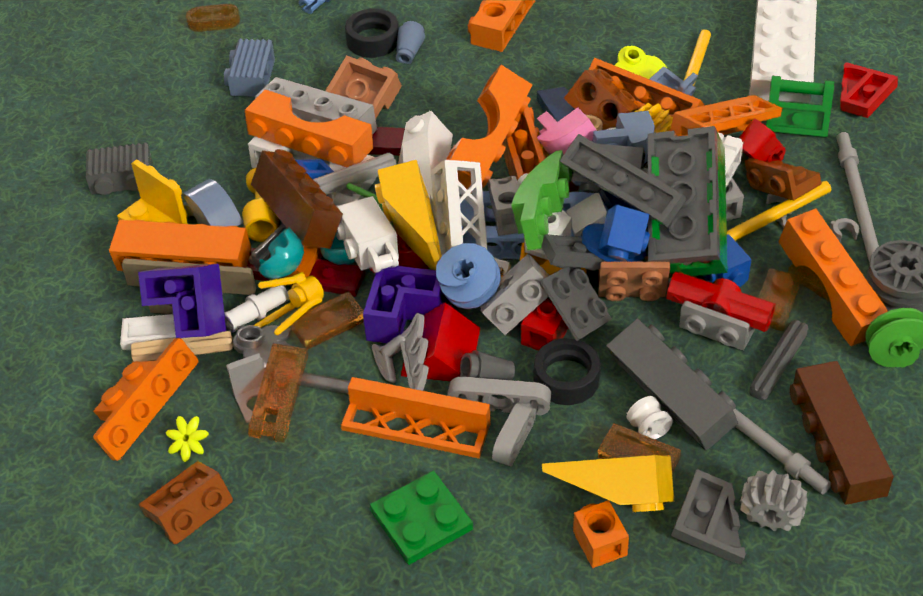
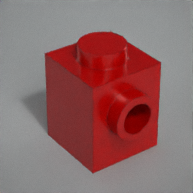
(542, 326)

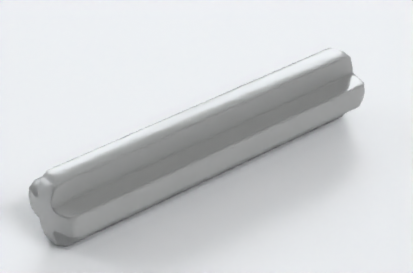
(354, 174)

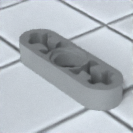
(480, 390)

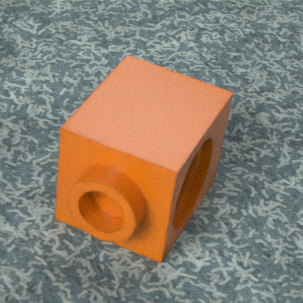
(600, 547)

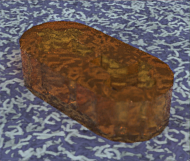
(213, 17)

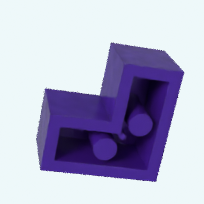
(193, 295)
(398, 296)

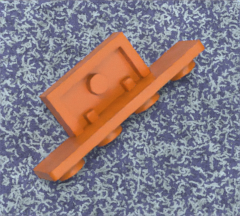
(140, 396)

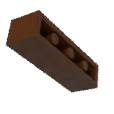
(296, 199)
(841, 433)

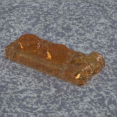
(278, 392)

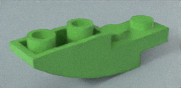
(539, 197)

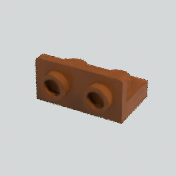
(781, 178)
(187, 501)

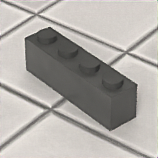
(676, 386)

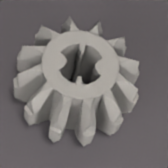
(773, 500)

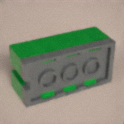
(698, 233)

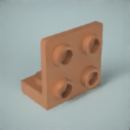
(633, 279)

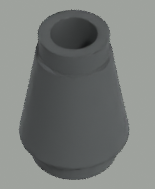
(486, 366)

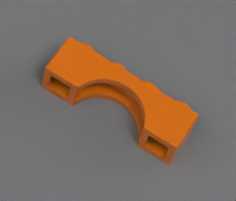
(501, 100)
(337, 141)
(853, 301)

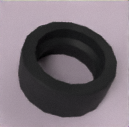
(372, 46)
(568, 349)

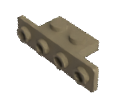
(233, 279)

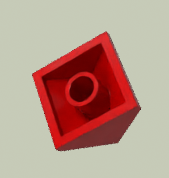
(448, 339)

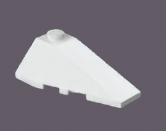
(428, 143)

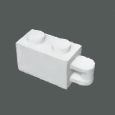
(368, 235)

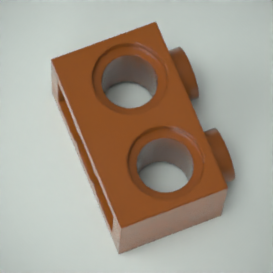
(606, 96)

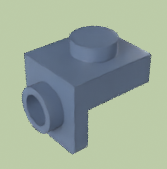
(670, 80)

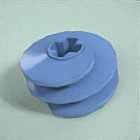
(468, 275)

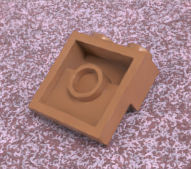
(365, 83)

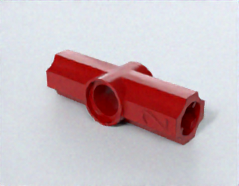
(723, 297)

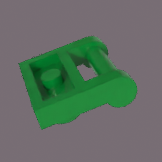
(798, 116)

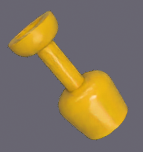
(257, 215)

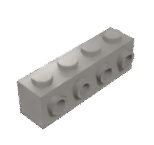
(321, 106)

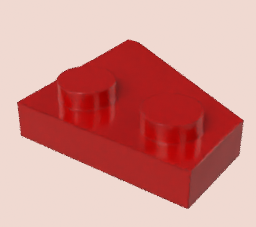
(865, 89)

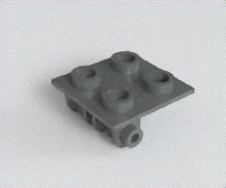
(576, 301)

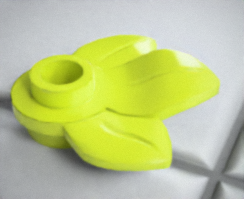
(641, 64)

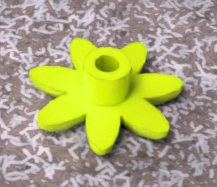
(186, 438)

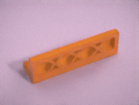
(726, 116)
(417, 406)

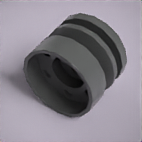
(897, 274)

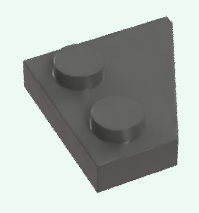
(710, 518)

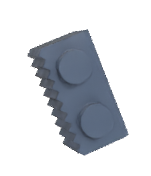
(249, 67)

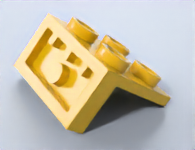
(159, 198)

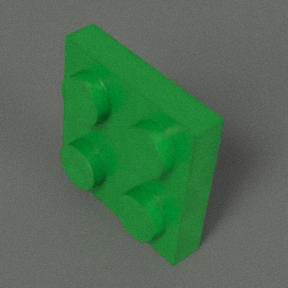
(421, 517)

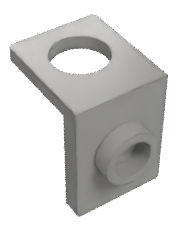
(245, 381)

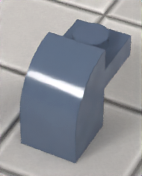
(630, 130)
(211, 205)

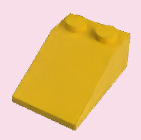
(410, 209)
(625, 480)

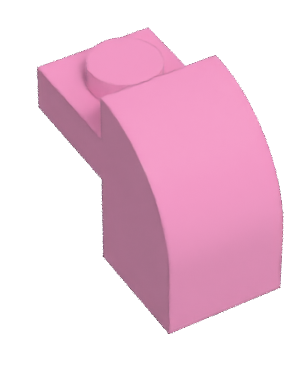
(561, 134)

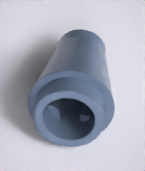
(409, 41)

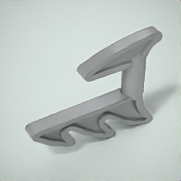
(413, 351)

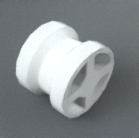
(649, 418)

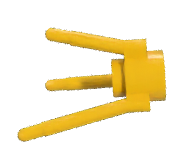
(304, 294)

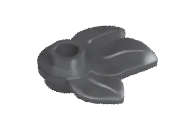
(254, 340)

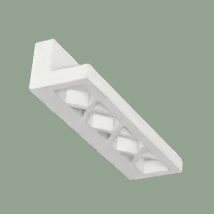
(447, 203)

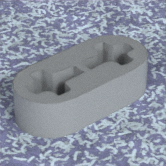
(513, 434)

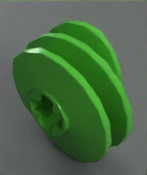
(896, 337)

